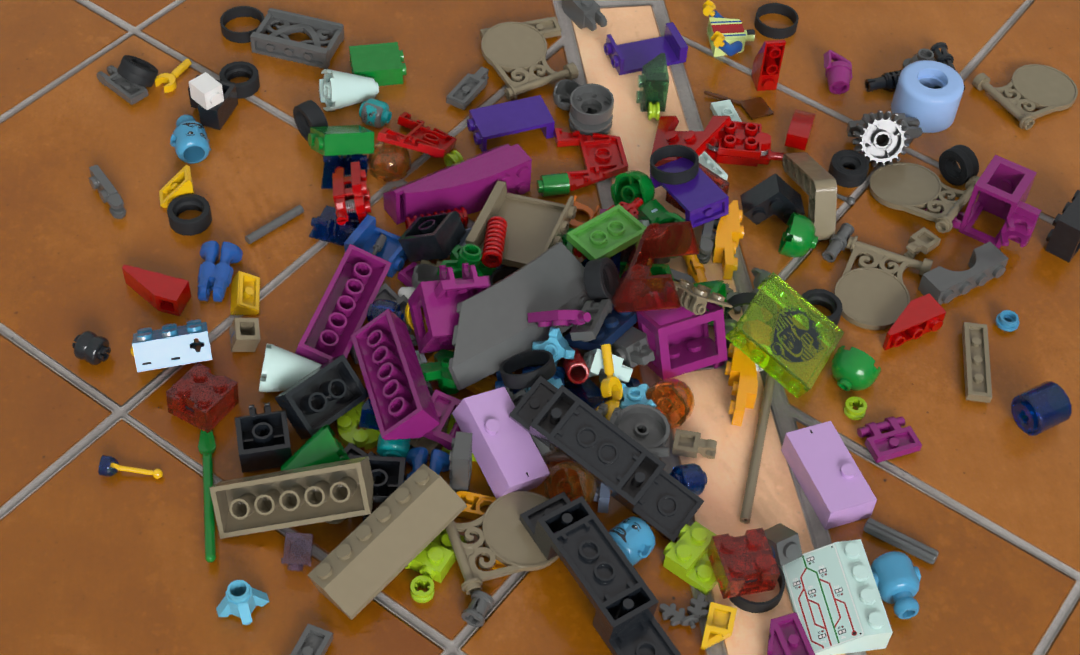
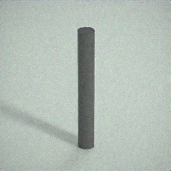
(274, 224)

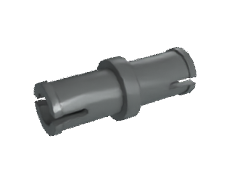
(838, 242)

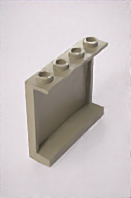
(531, 224)

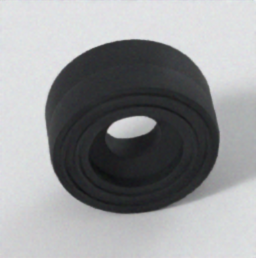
(137, 71)
(849, 159)
(950, 169)

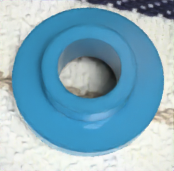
(1007, 320)

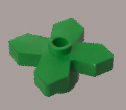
(467, 254)
(440, 371)

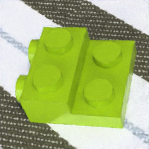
(689, 557)
(436, 558)

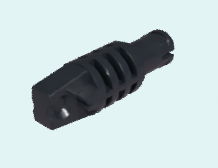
(886, 81)

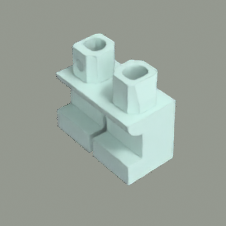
(595, 366)

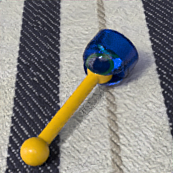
(109, 466)

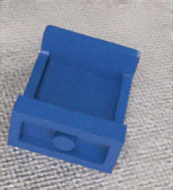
(365, 237)

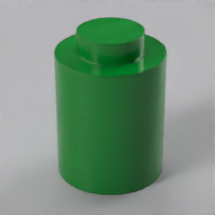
(553, 184)

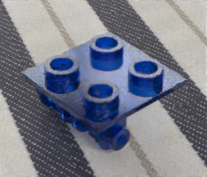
(333, 162)
(329, 230)

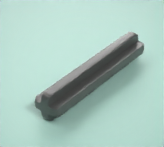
(901, 541)

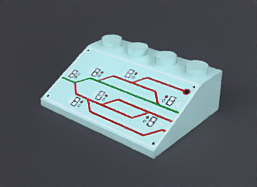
(838, 599)

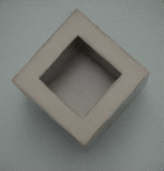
(244, 334)

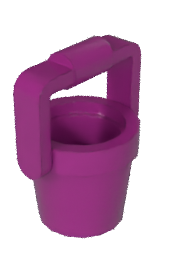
(837, 72)

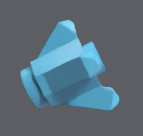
(556, 345)
(635, 395)
(241, 601)

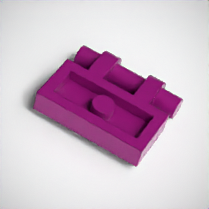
(559, 318)
(892, 444)

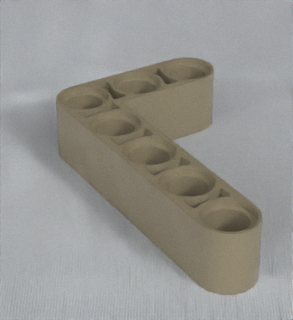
(821, 190)

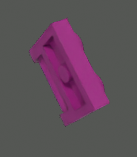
(444, 406)

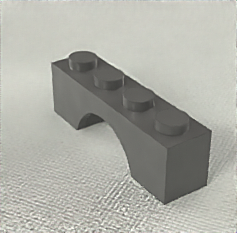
(944, 285)

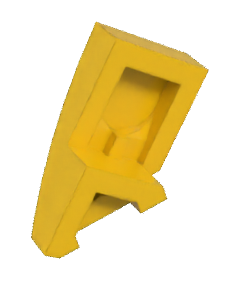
(718, 624)

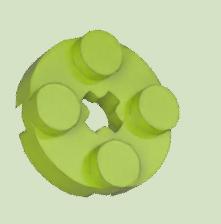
(348, 431)

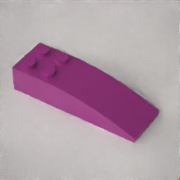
(470, 184)

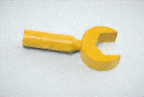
(170, 79)
(611, 385)

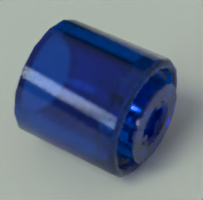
(1041, 408)

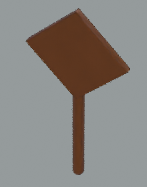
(753, 107)

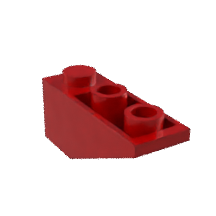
(768, 65)
(160, 290)
(917, 319)

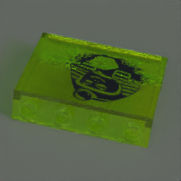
(785, 335)

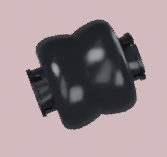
(91, 347)

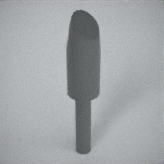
(379, 244)

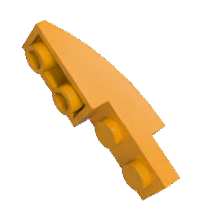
(727, 239)
(744, 380)

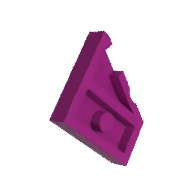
(788, 637)

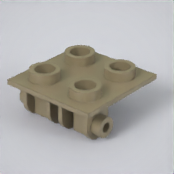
(696, 298)

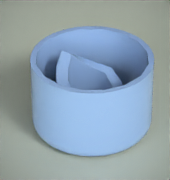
(929, 93)

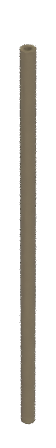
(757, 450)

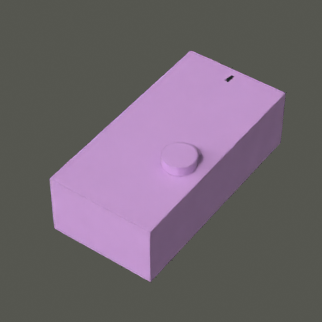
(500, 444)
(828, 475)

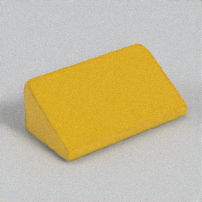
(245, 294)

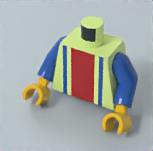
(725, 34)

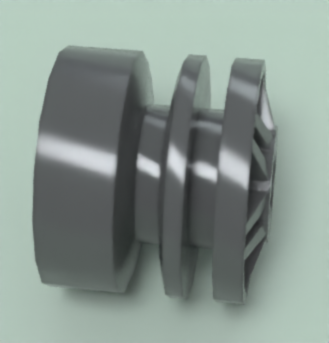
(591, 109)

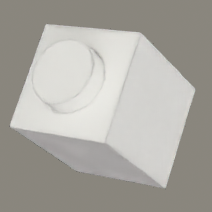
(206, 91)

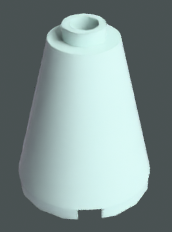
(345, 89)
(283, 369)

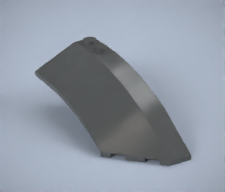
(495, 320)

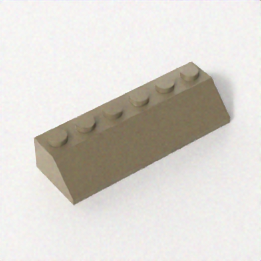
(293, 497)
(387, 541)

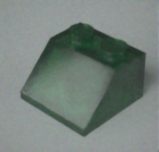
(653, 83)

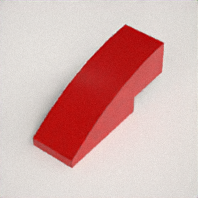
(799, 129)

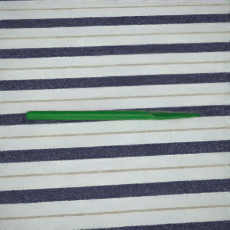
(207, 447)

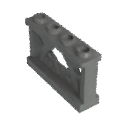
(306, 52)

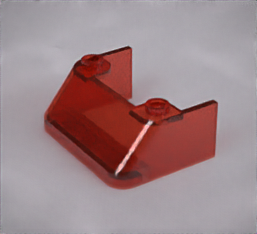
(637, 287)

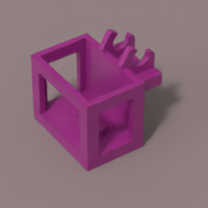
(1003, 194)
(440, 304)
(683, 339)

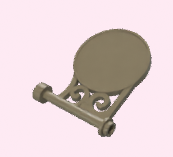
(520, 49)
(1033, 88)
(915, 187)
(872, 295)
(504, 541)

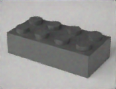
(461, 462)

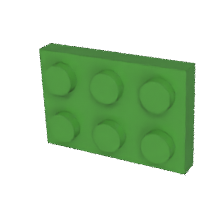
(606, 234)

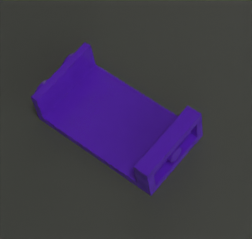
(633, 55)
(509, 119)
(699, 197)

